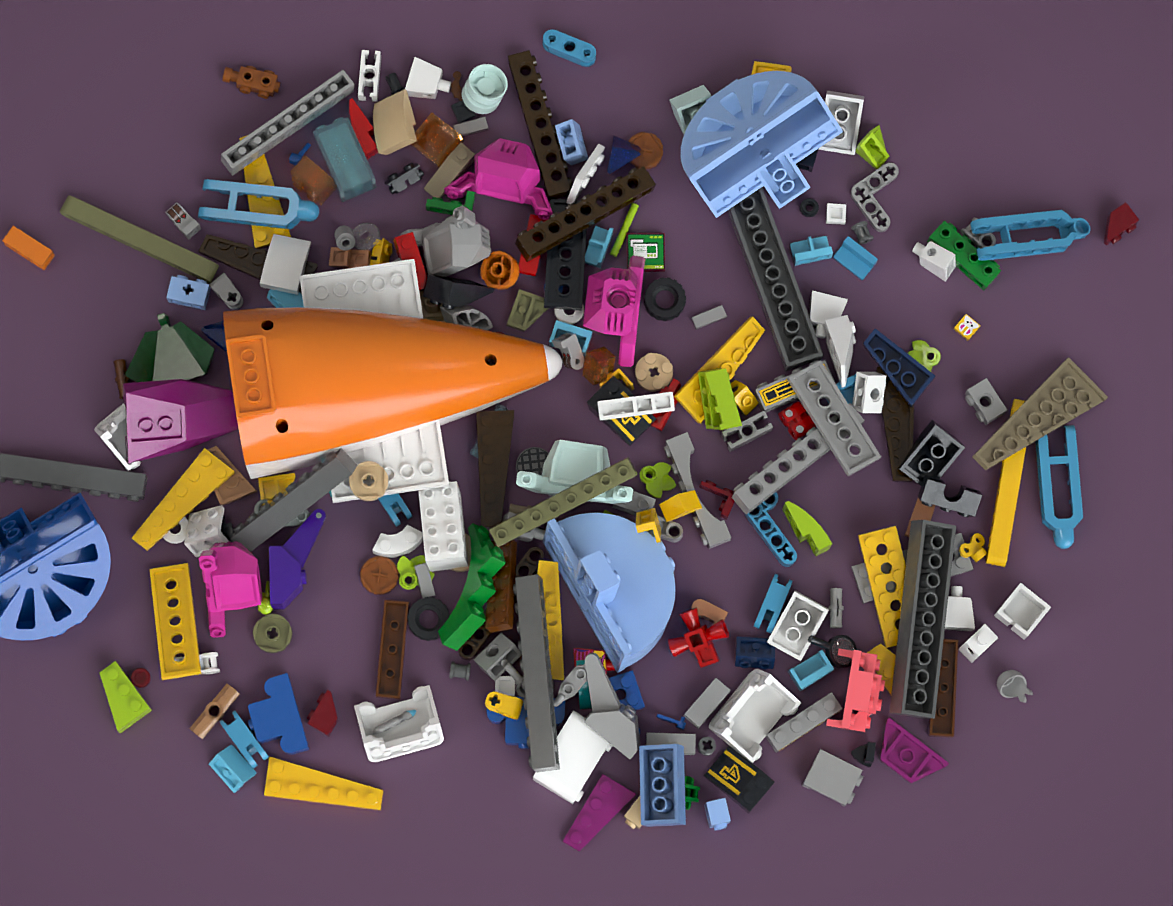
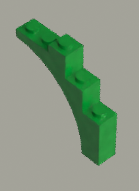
(478, 589)

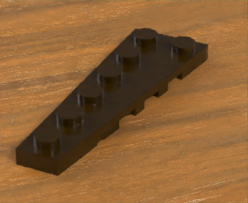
(241, 256)
(898, 426)
(493, 445)

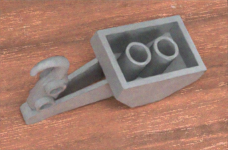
(608, 716)

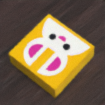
(967, 327)

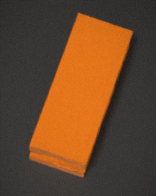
(28, 248)

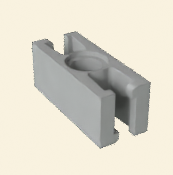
(743, 438)
(707, 703)
(685, 740)

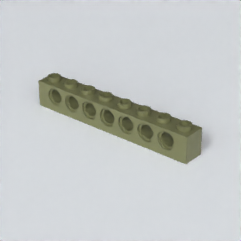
(563, 501)

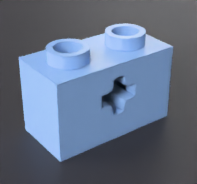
(571, 142)
(195, 299)
(717, 814)

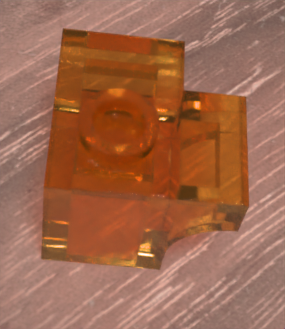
(598, 365)

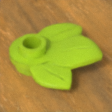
(921, 353)
(660, 479)
(406, 569)

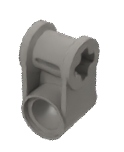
(976, 239)
(225, 290)
(666, 527)

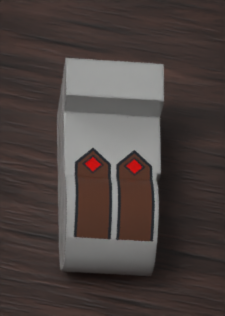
(183, 221)
(570, 350)

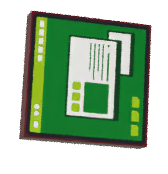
(649, 246)

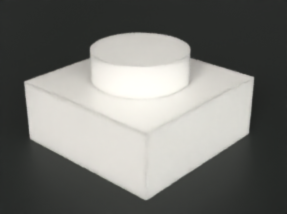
(836, 214)
(505, 685)

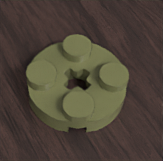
(266, 624)

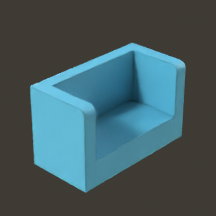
(584, 336)
(811, 670)

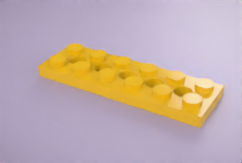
(878, 580)
(186, 628)

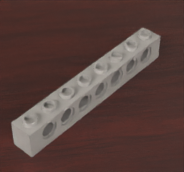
(287, 122)
(748, 501)

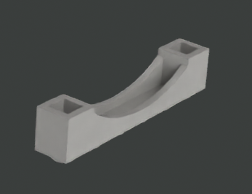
(713, 531)

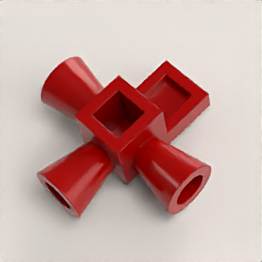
(699, 638)

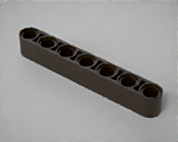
(526, 563)

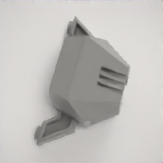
(453, 243)

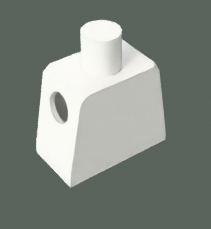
(425, 80)
(936, 259)
(824, 308)
(959, 611)
(978, 643)

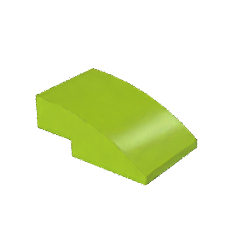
(807, 528)

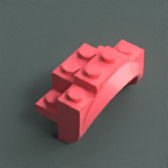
(861, 692)

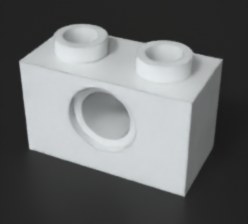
(869, 392)

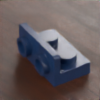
(754, 653)

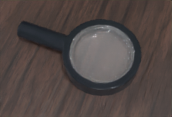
(832, 647)

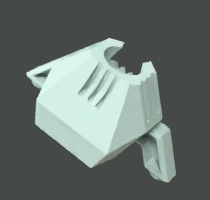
(569, 464)

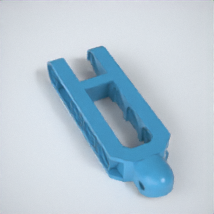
(298, 209)
(1069, 230)
(1062, 528)

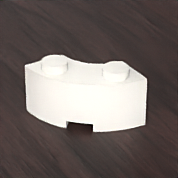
(398, 544)

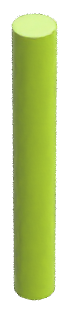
(624, 229)

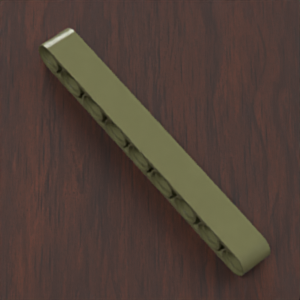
(139, 239)

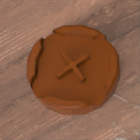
(650, 150)
(379, 575)

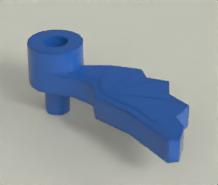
(680, 724)

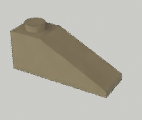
(451, 169)

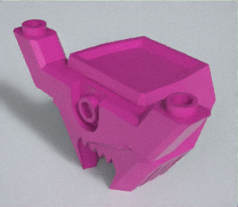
(506, 173)
(614, 305)
(230, 582)

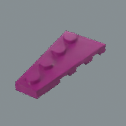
(601, 806)

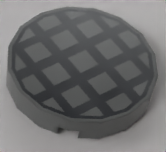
(532, 460)

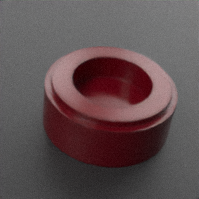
(140, 677)

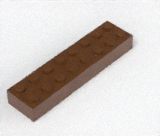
(501, 604)
(392, 649)
(944, 720)

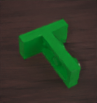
(438, 205)

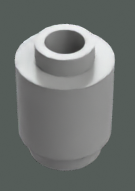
(344, 238)

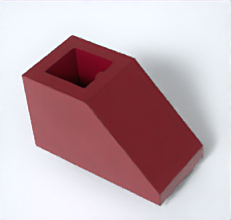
(1119, 222)
(325, 715)

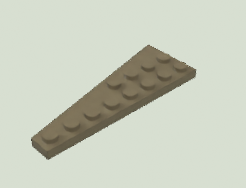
(1056, 402)

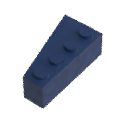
(901, 369)

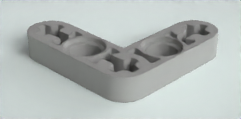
(869, 191)

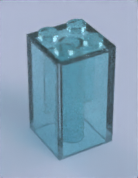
(344, 158)

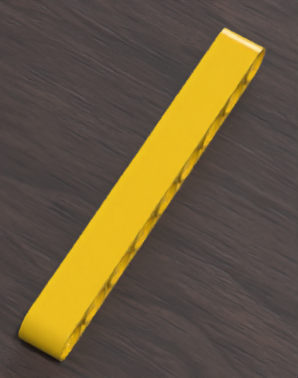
(1005, 504)

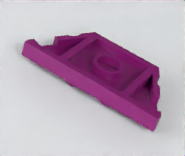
(907, 754)

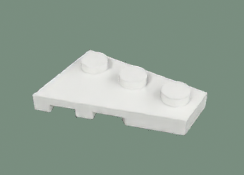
(587, 170)

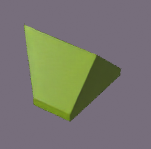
(873, 148)

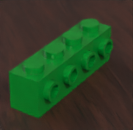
(967, 261)

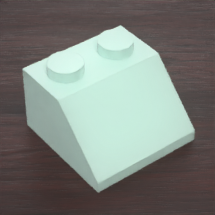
(688, 104)

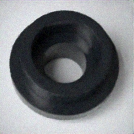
(809, 202)

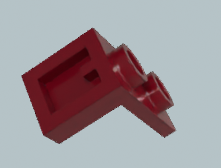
(726, 493)

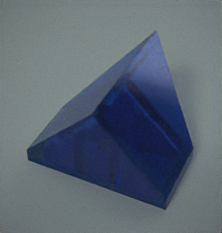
(621, 153)
(216, 334)

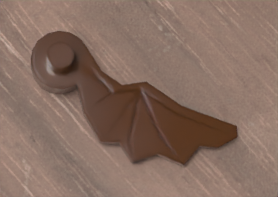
(456, 88)

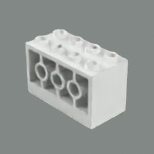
(443, 527)

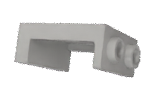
(833, 778)

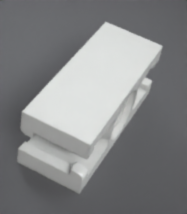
(364, 69)

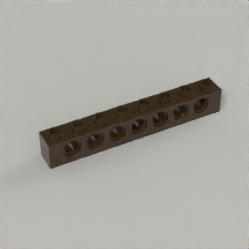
(517, 63)
(531, 249)

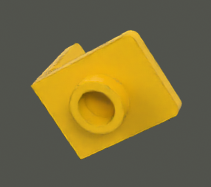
(619, 374)
(744, 398)

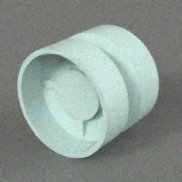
(484, 89)

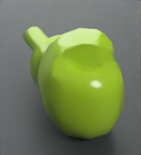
(265, 607)

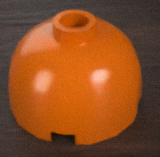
(500, 270)

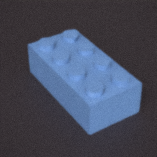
(662, 785)

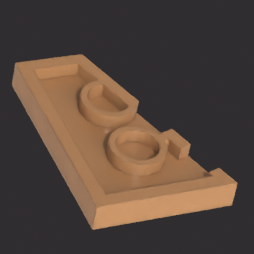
(235, 487)

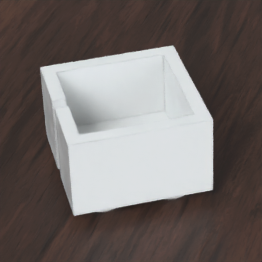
(1022, 611)

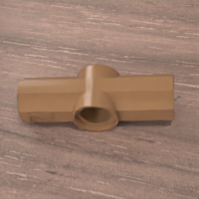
(205, 721)

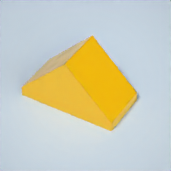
(680, 505)

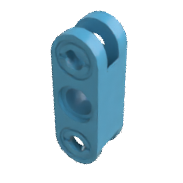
(562, 40)
(393, 505)
(773, 603)
(244, 739)

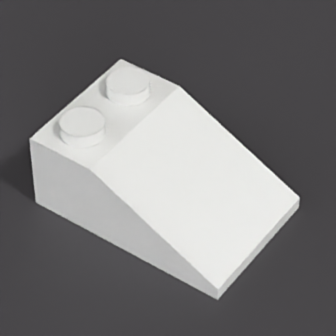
(847, 112)
(840, 344)
(798, 621)

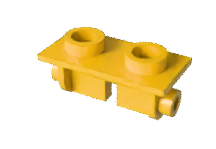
(382, 251)

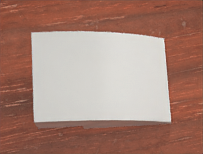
(285, 264)

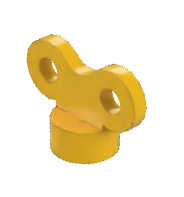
(974, 548)

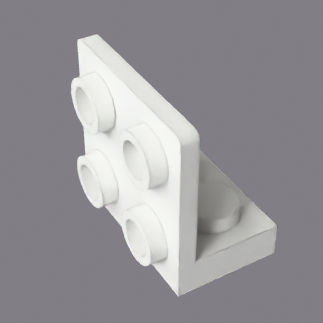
(204, 530)

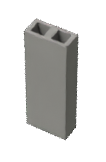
(471, 127)
(709, 317)
(424, 580)

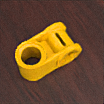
(508, 705)

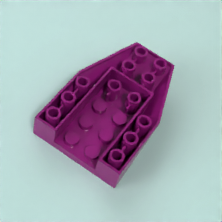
(174, 416)

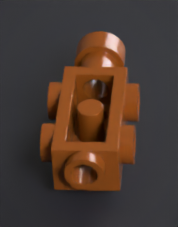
(255, 83)

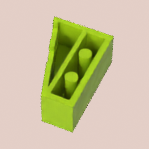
(718, 400)
(123, 697)

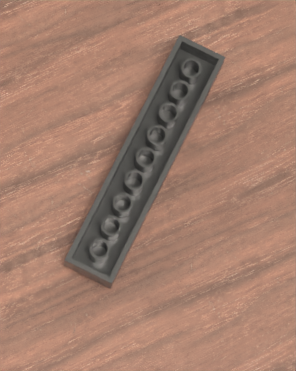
(774, 281)
(922, 619)

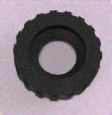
(664, 313)
(414, 614)

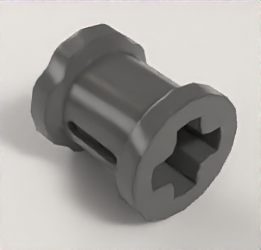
(862, 232)
(460, 671)
(704, 740)

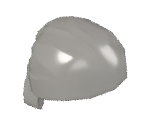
(1013, 684)

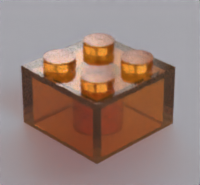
(436, 140)
(312, 180)

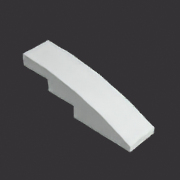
(636, 406)

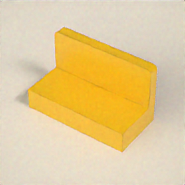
(648, 520)

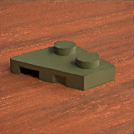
(526, 310)

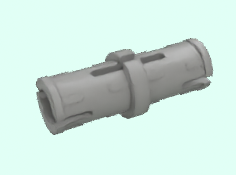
(836, 608)

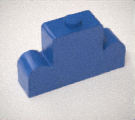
(278, 716)
(516, 730)

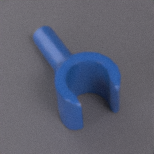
(295, 158)

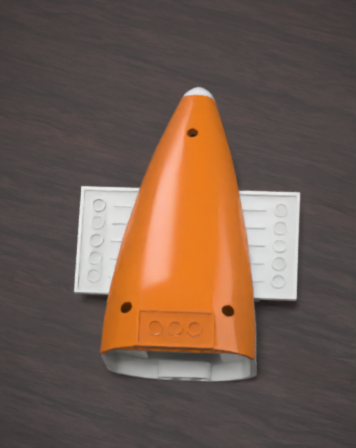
(367, 377)

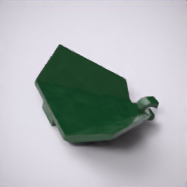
(170, 354)

